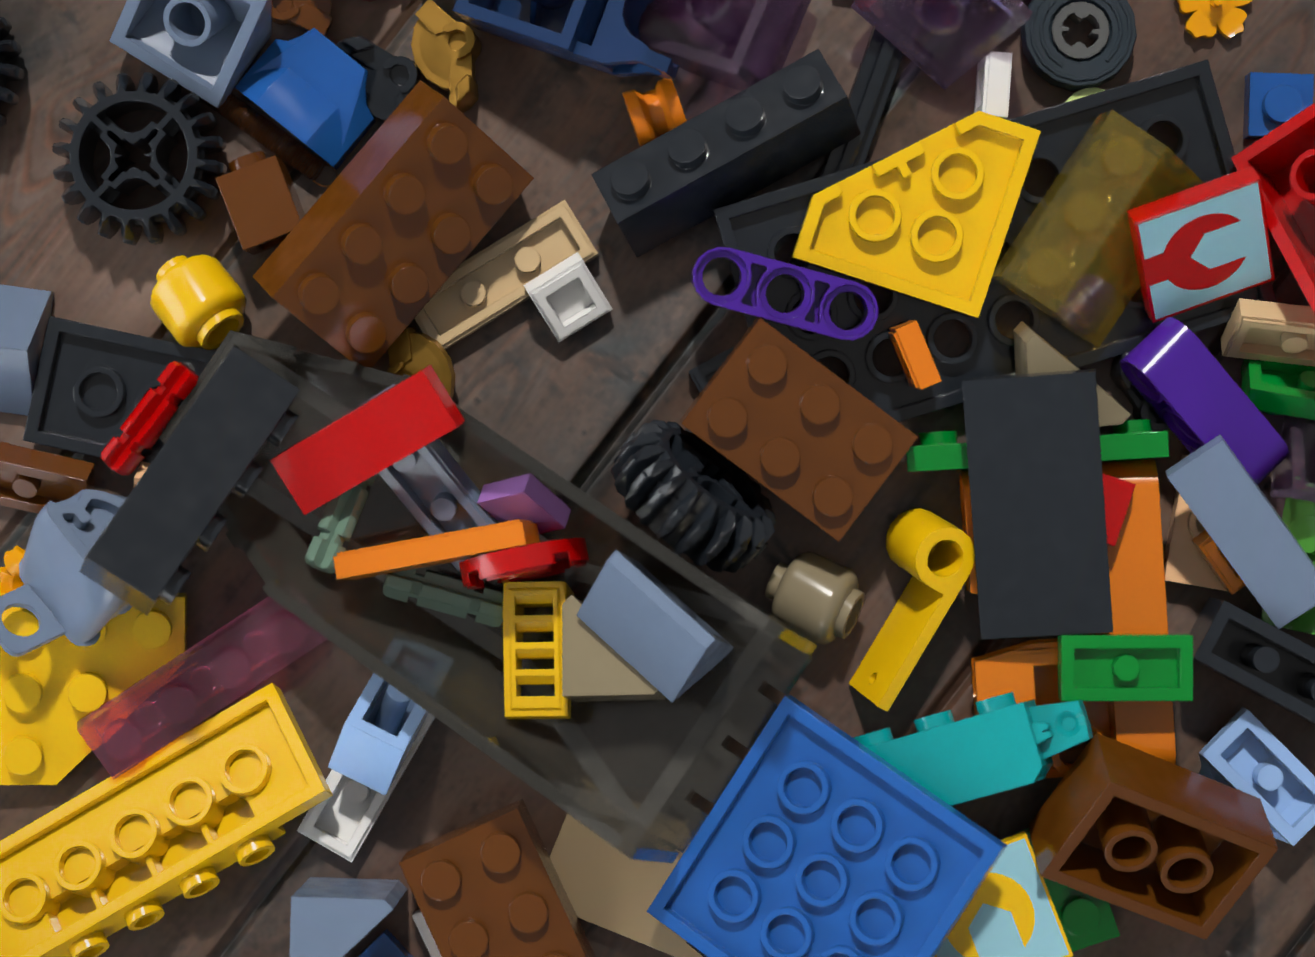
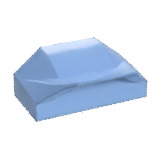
(1257, 763)

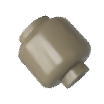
(816, 597)

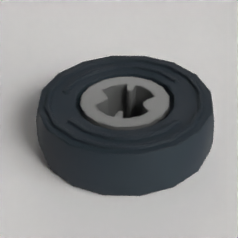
(1076, 65)

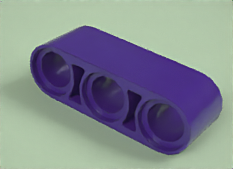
(816, 293)
(1201, 398)

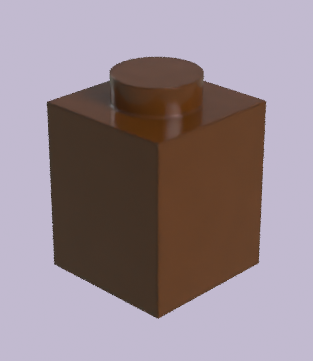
(260, 201)

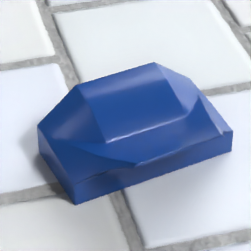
(312, 94)

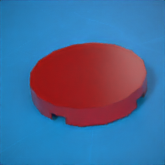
(524, 562)

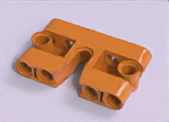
(1137, 608)

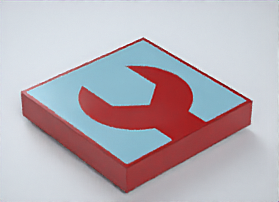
(1201, 244)

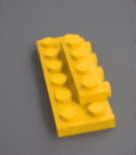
(157, 831)

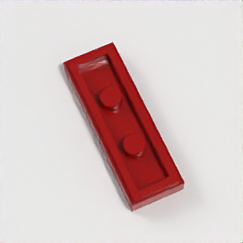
(368, 440)

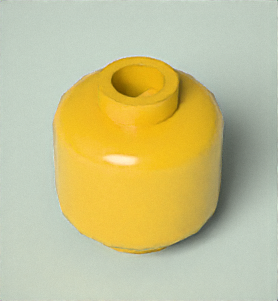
(198, 301)

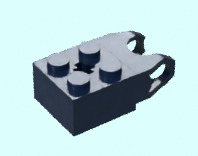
(581, 31)

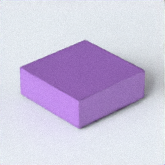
(524, 499)

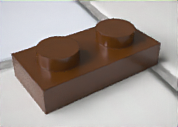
(37, 477)

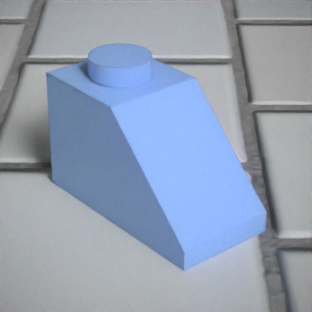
(377, 735)

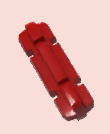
(149, 419)

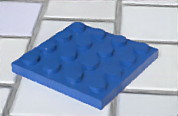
(824, 854)

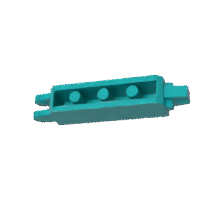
(987, 752)

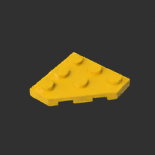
(926, 215)
(65, 682)

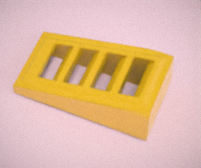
(516, 598)

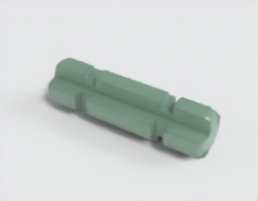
(337, 526)
(446, 595)

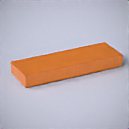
(434, 549)

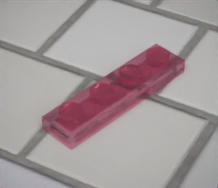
(196, 685)

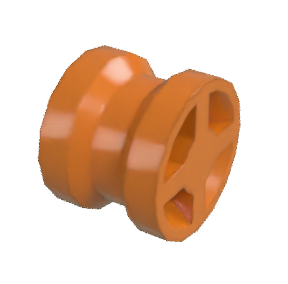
(654, 110)

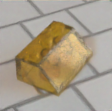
(1078, 244)

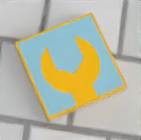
(1010, 912)

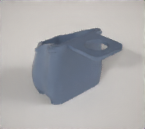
(50, 569)

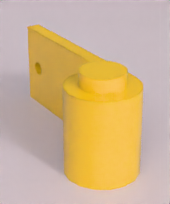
(940, 563)

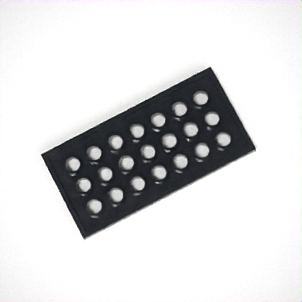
(1179, 97)

